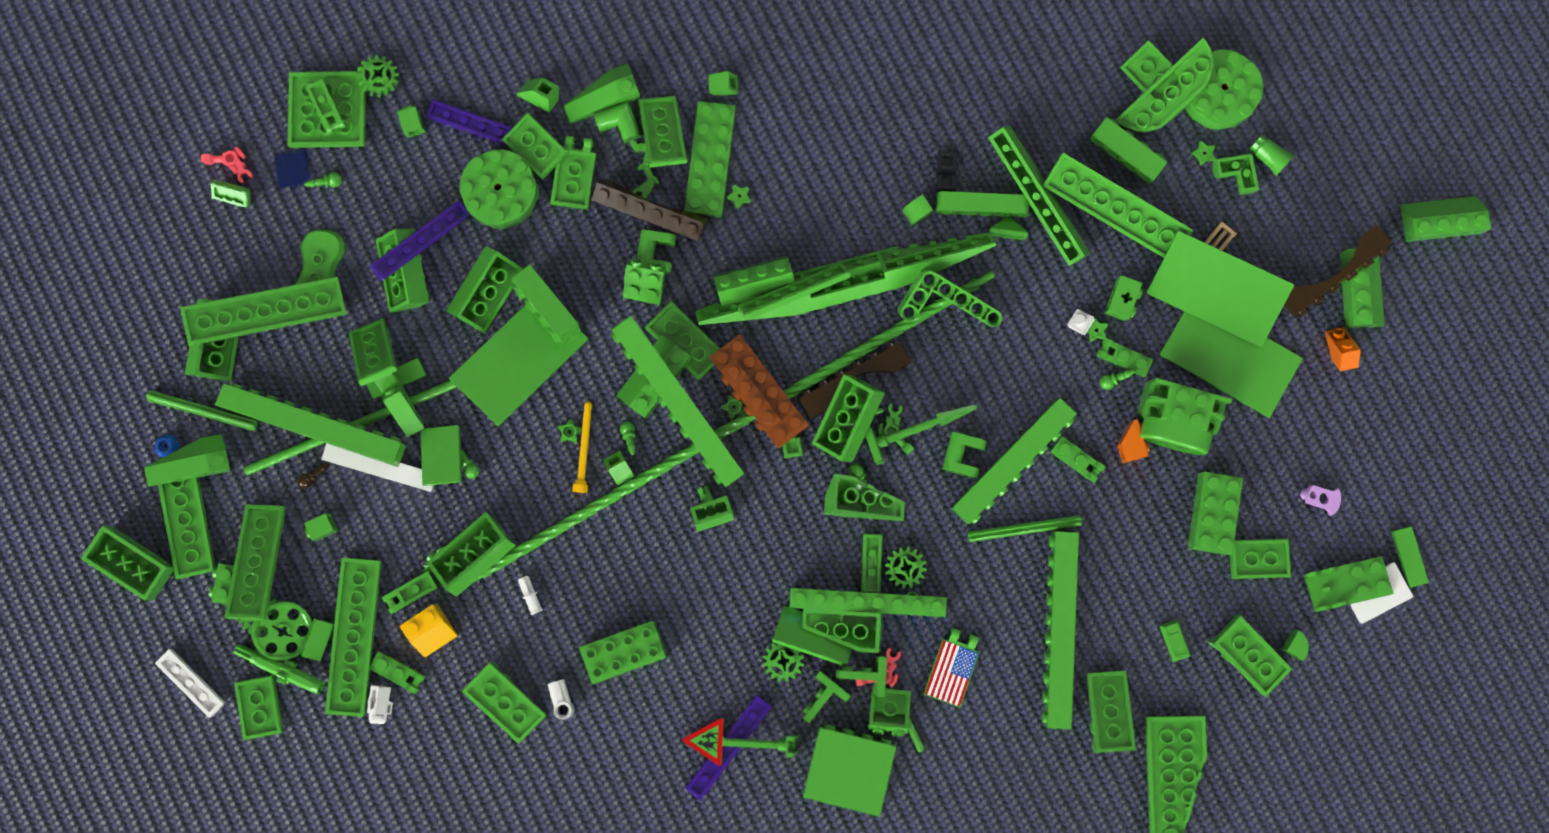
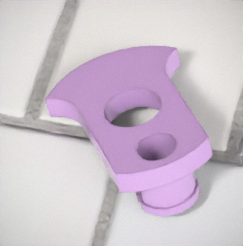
(1312, 497)

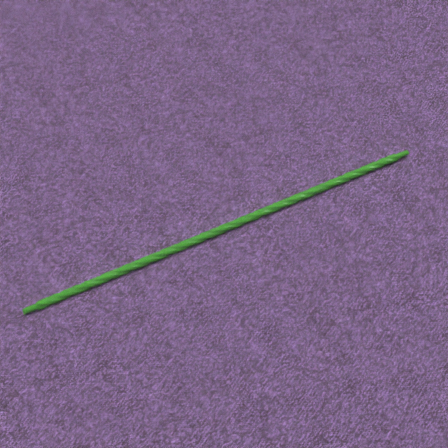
(728, 428)

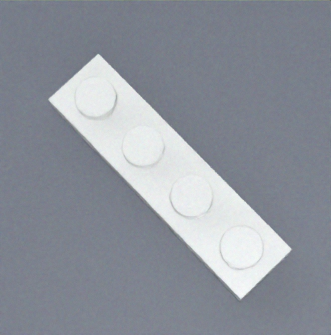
(190, 683)

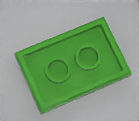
(535, 145)
(441, 455)
(1260, 559)
(258, 707)

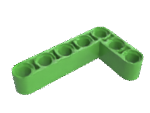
(950, 295)

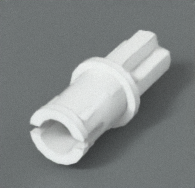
(529, 595)

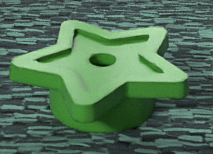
(1204, 148)
(734, 196)
(1097, 335)
(728, 407)
(573, 435)

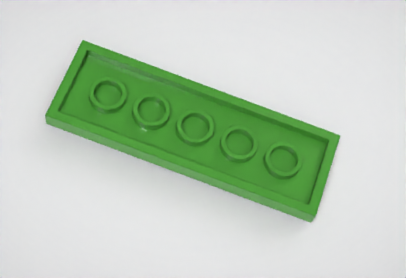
(710, 159)
(187, 528)
(255, 562)

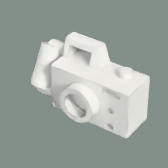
(379, 704)

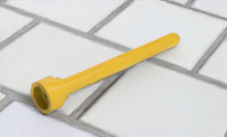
(580, 484)

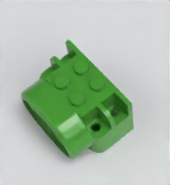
(1180, 416)

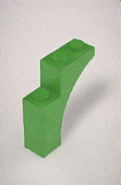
(399, 404)

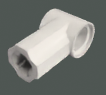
(560, 696)

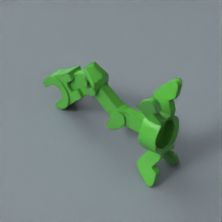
(646, 187)

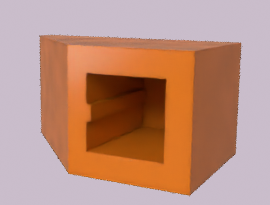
(1343, 349)
(1131, 445)

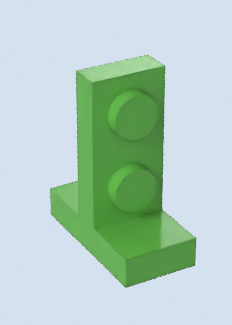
(878, 675)
(823, 695)

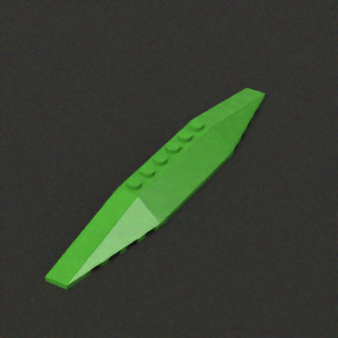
(868, 276)

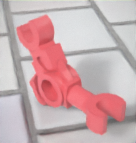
(232, 160)
(890, 667)

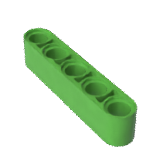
(982, 204)

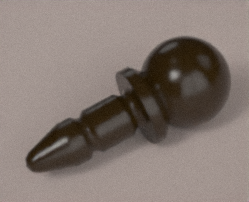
(305, 480)

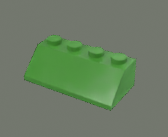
(1444, 218)
(753, 280)
(407, 285)
(484, 289)
(1362, 295)
(213, 358)
(636, 392)

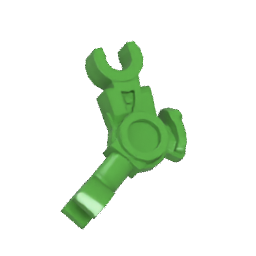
(892, 426)

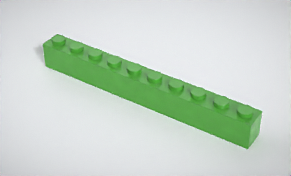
(677, 401)
(314, 426)
(1061, 630)

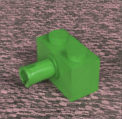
(711, 512)

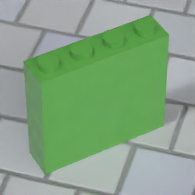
(849, 770)

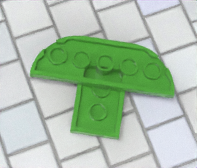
(1164, 85)

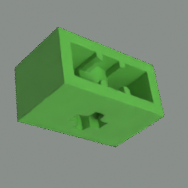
(1116, 305)

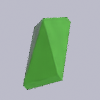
(1008, 229)

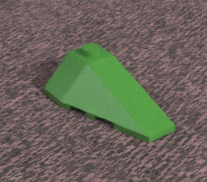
(607, 91)
(195, 460)
(856, 499)
(853, 629)

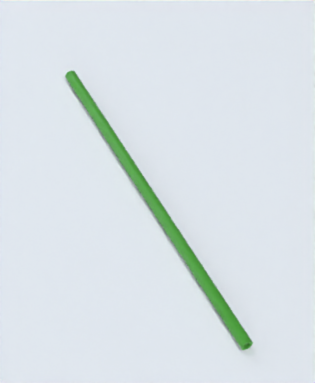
(363, 421)

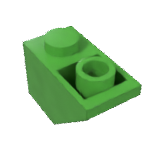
(540, 93)

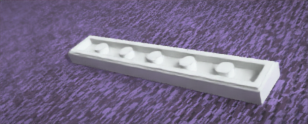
(403, 474)

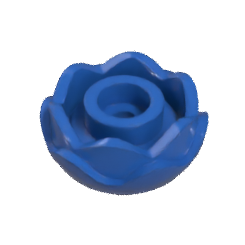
(171, 441)

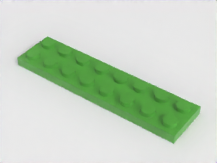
(1113, 205)
(263, 311)
(353, 637)

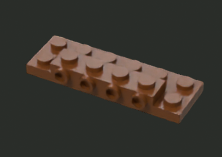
(758, 392)

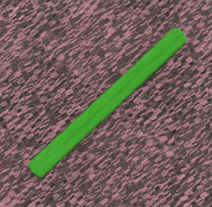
(202, 410)
(1024, 528)

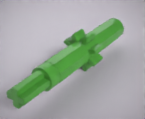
(285, 670)

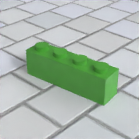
(1128, 150)

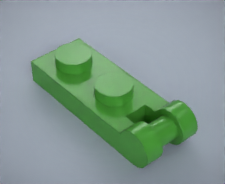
(325, 106)
(1125, 357)
(1077, 459)
(410, 592)
(397, 672)

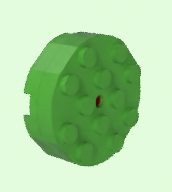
(1230, 94)
(497, 171)

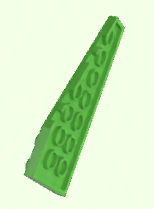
(1174, 766)

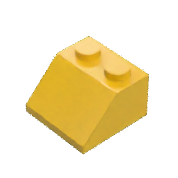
(429, 630)

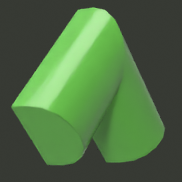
(620, 116)
(1242, 168)

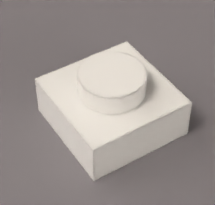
(1081, 322)

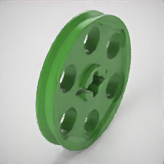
(281, 640)

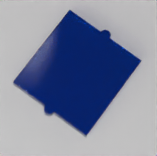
(292, 169)

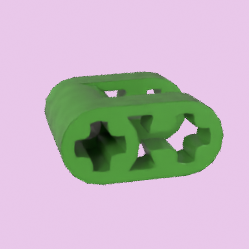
(647, 246)
(956, 451)

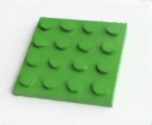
(304, 124)

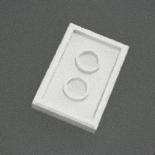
(1371, 608)

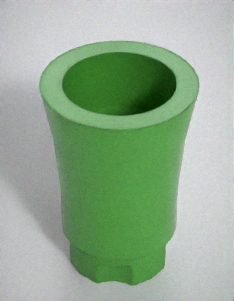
(1271, 154)

